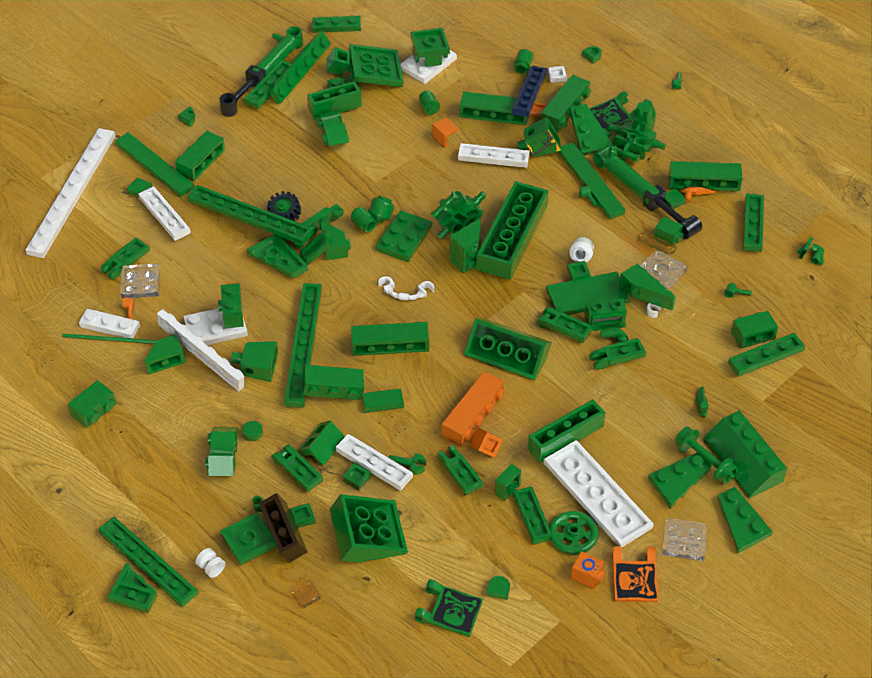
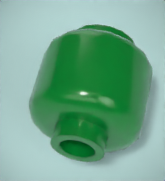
(381, 208)

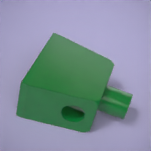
(257, 359)

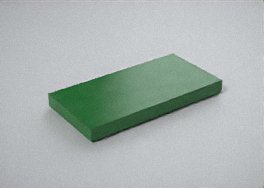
(573, 295)

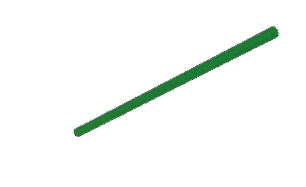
(109, 338)

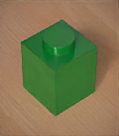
(669, 231)

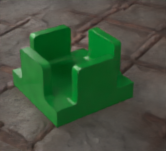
(431, 45)

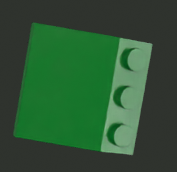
(367, 528)

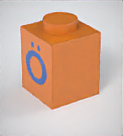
(588, 570)

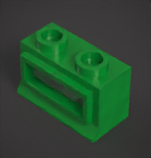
(606, 314)

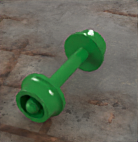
(724, 471)

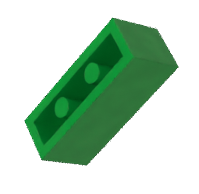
(340, 98)
(200, 155)
(332, 382)

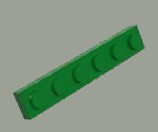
(299, 67)

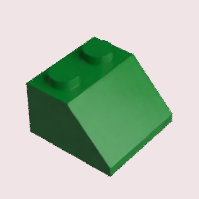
(465, 246)

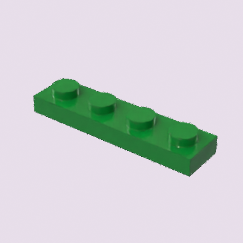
(260, 93)
(753, 222)
(766, 354)

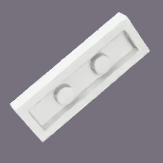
(109, 324)

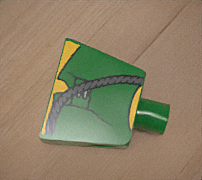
(540, 138)

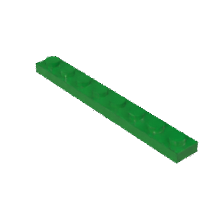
(250, 214)
(303, 343)

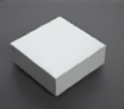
(557, 74)

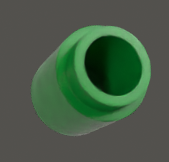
(523, 61)
(429, 102)
(363, 219)

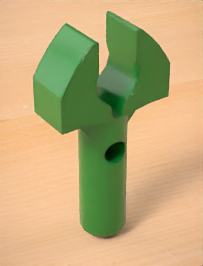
(411, 463)

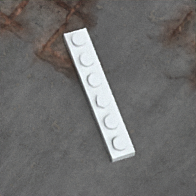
(201, 350)

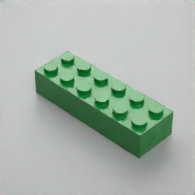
(512, 230)

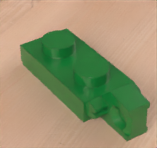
(326, 215)

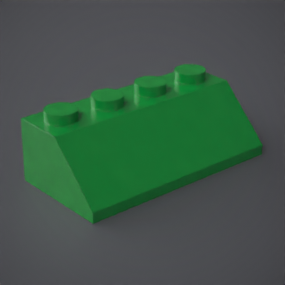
(507, 348)
(756, 461)

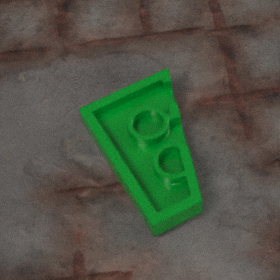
(588, 131)
(676, 479)

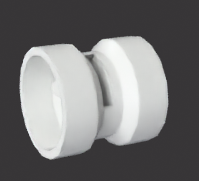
(208, 561)

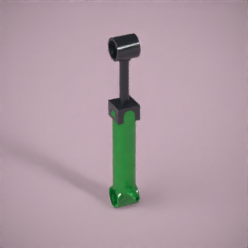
(254, 74)
(652, 196)

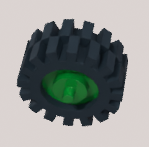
(285, 205)

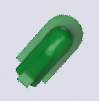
(818, 255)

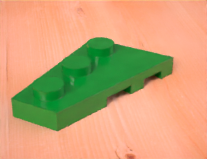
(278, 255)
(744, 522)

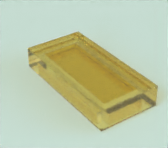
(656, 243)

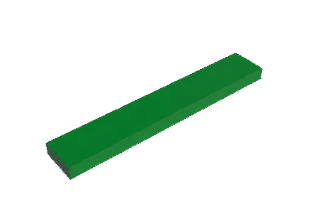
(154, 164)
(589, 177)
(148, 561)

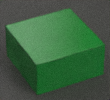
(508, 482)

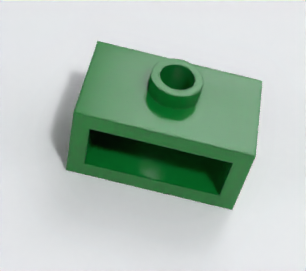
(231, 305)

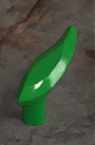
(702, 403)

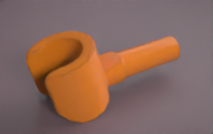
(129, 304)

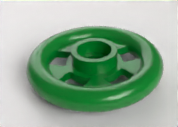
(575, 547)

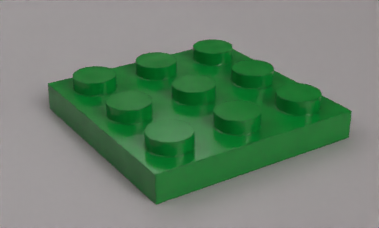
(375, 65)

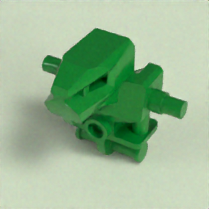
(637, 137)
(457, 212)

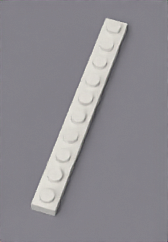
(70, 193)

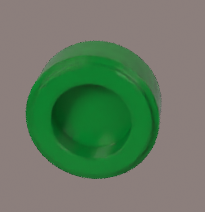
(252, 430)

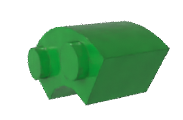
(332, 128)
(223, 445)

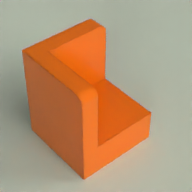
(442, 130)
(486, 442)

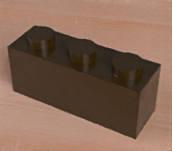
(283, 527)

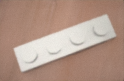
(493, 155)
(164, 213)
(374, 462)

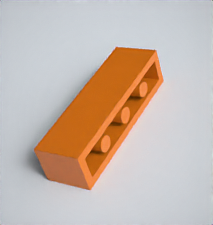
(473, 408)

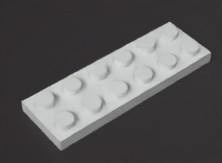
(598, 494)

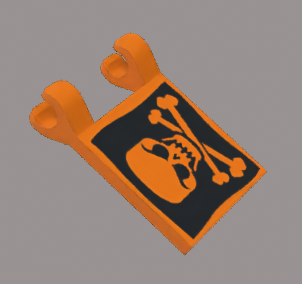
(635, 579)

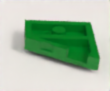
(132, 591)

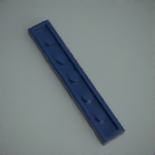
(529, 91)

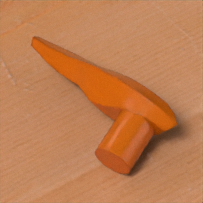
(695, 191)

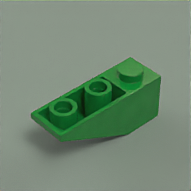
(645, 287)

